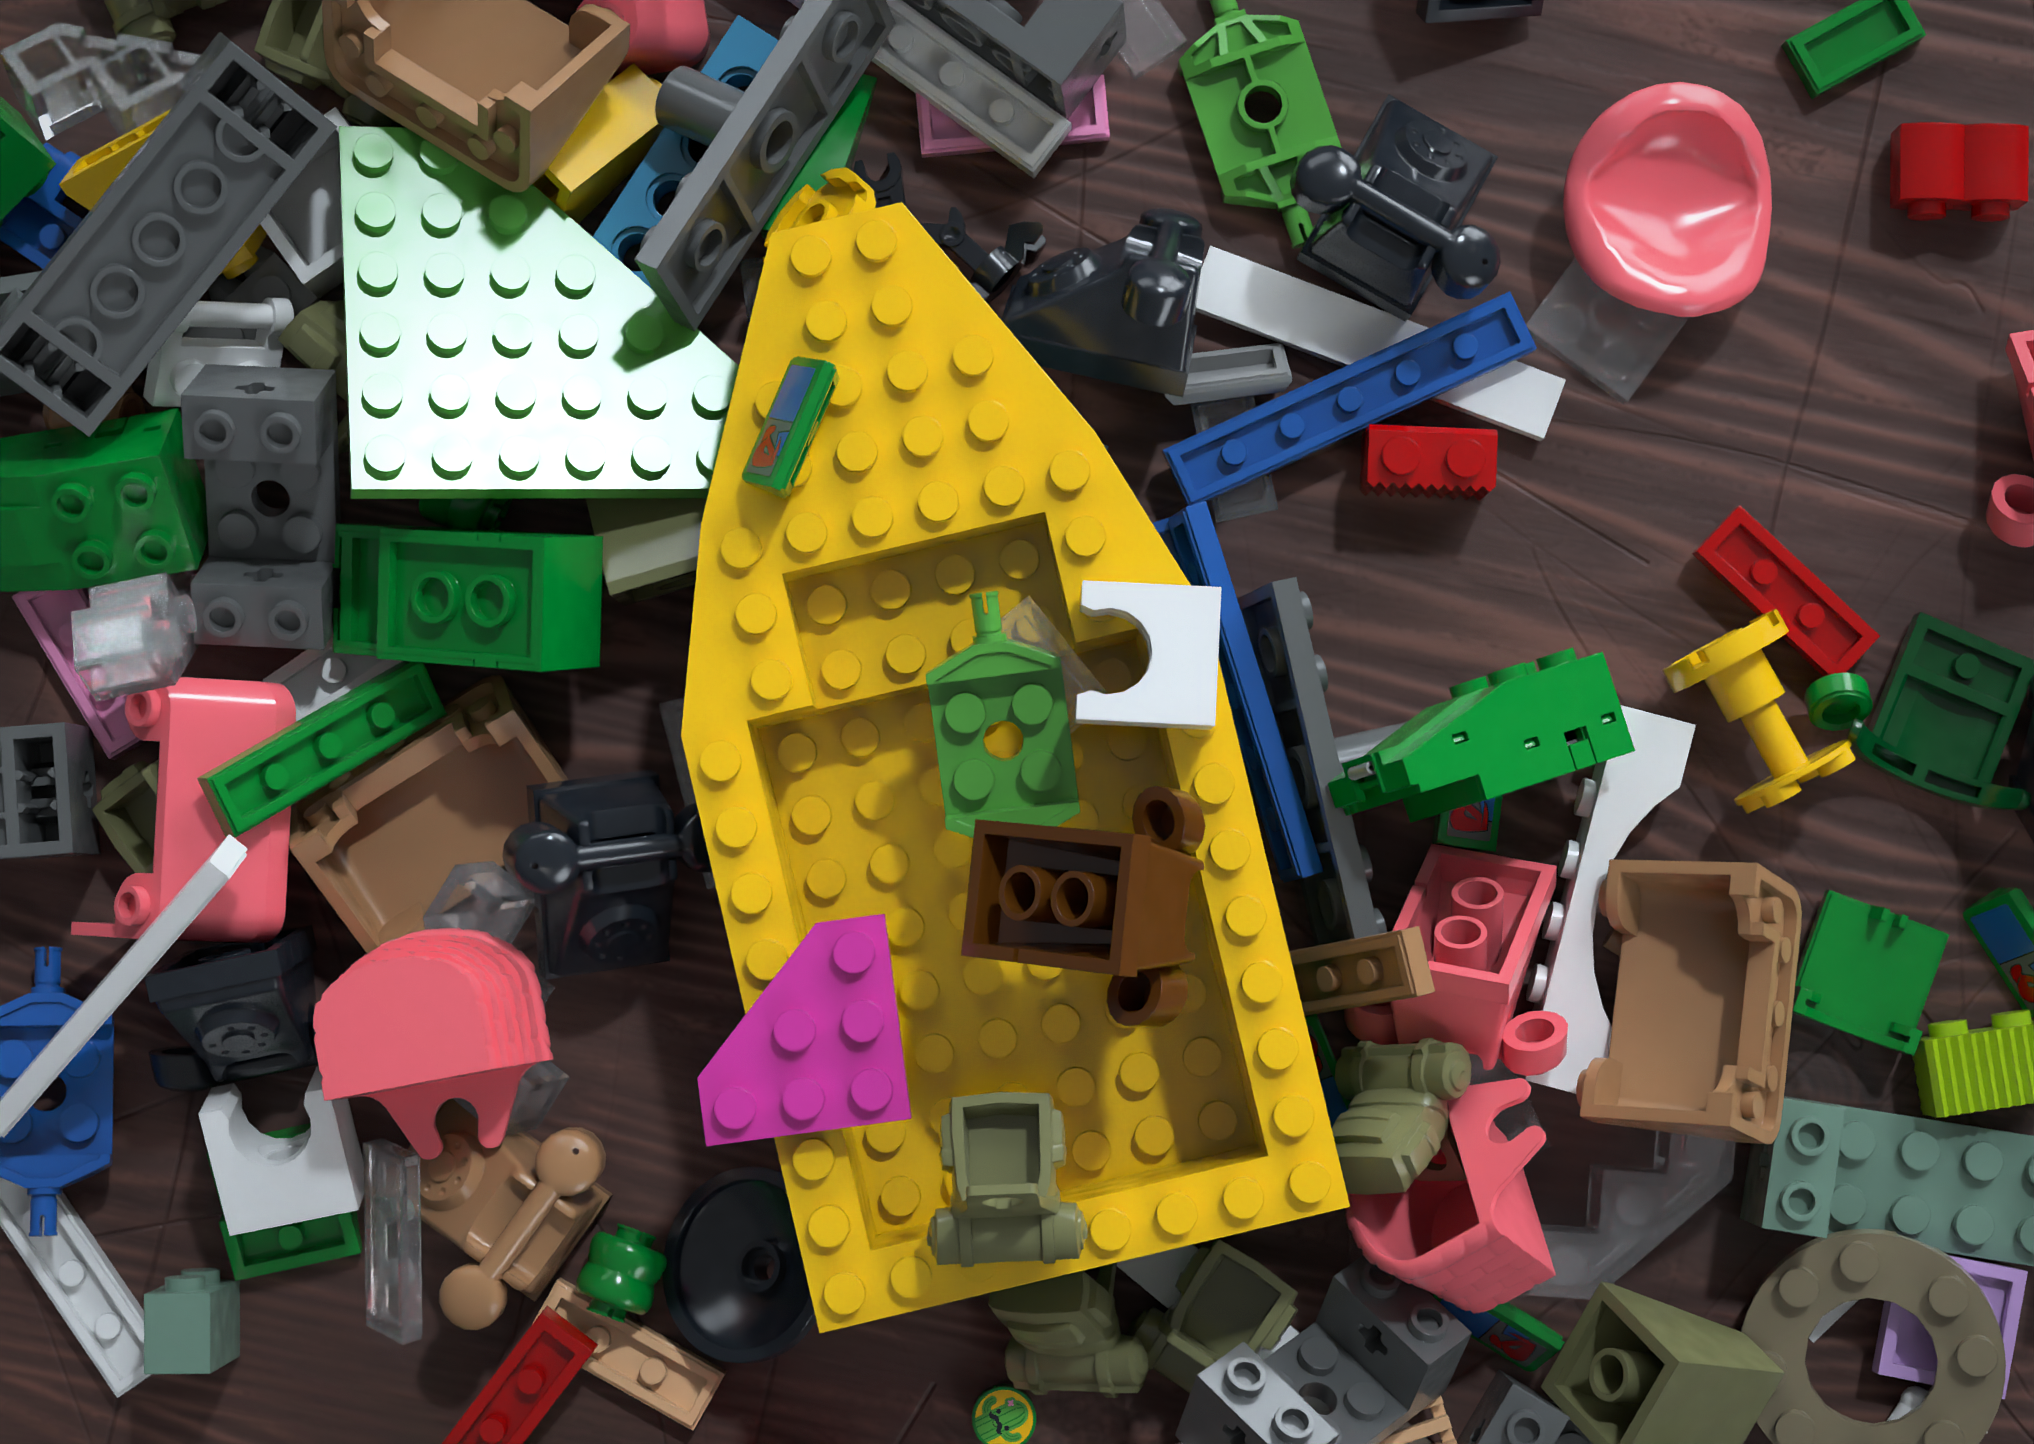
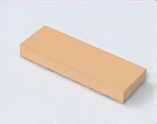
(640, 1359)

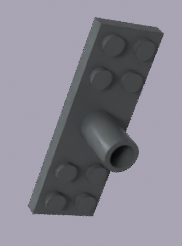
(753, 145)
(1295, 682)

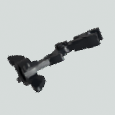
(991, 271)

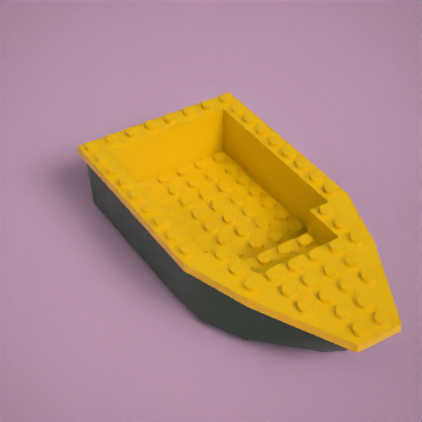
(823, 795)

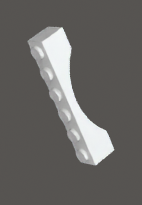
(1610, 809)

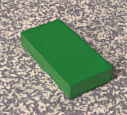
(1851, 42)

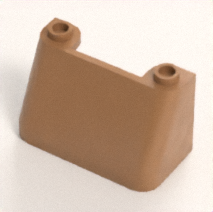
(477, 76)
(407, 816)
(1697, 1000)

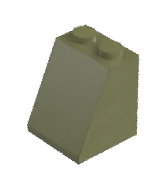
(647, 544)
(1658, 1374)

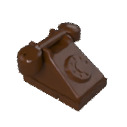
(1093, 901)

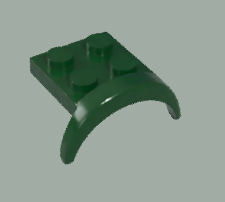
(1947, 715)

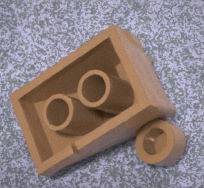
(508, 1209)

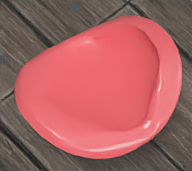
(1671, 200)

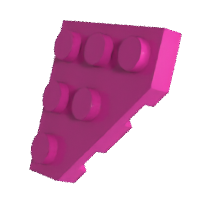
(815, 1044)

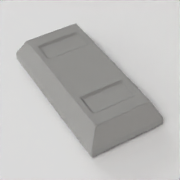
(1235, 374)

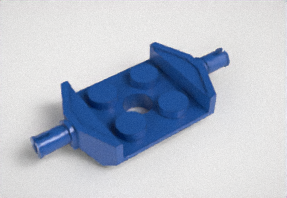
(75, 1139)

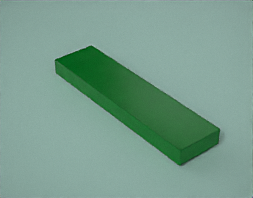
(321, 747)

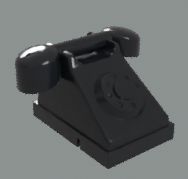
(1398, 211)
(1117, 308)
(603, 870)
(238, 1009)

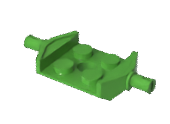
(1249, 156)
(991, 684)

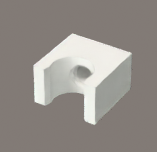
(1182, 649)
(282, 1180)

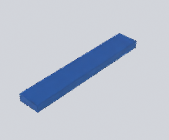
(1349, 400)
(1248, 699)

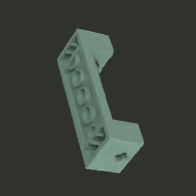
(1896, 1173)

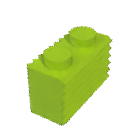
(1976, 1067)

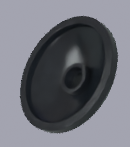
(720, 1263)

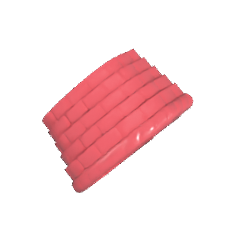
(433, 1024)
(1470, 1237)

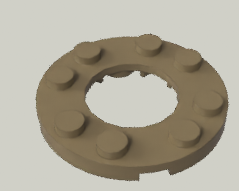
(1890, 1269)

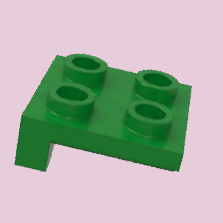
(1867, 972)

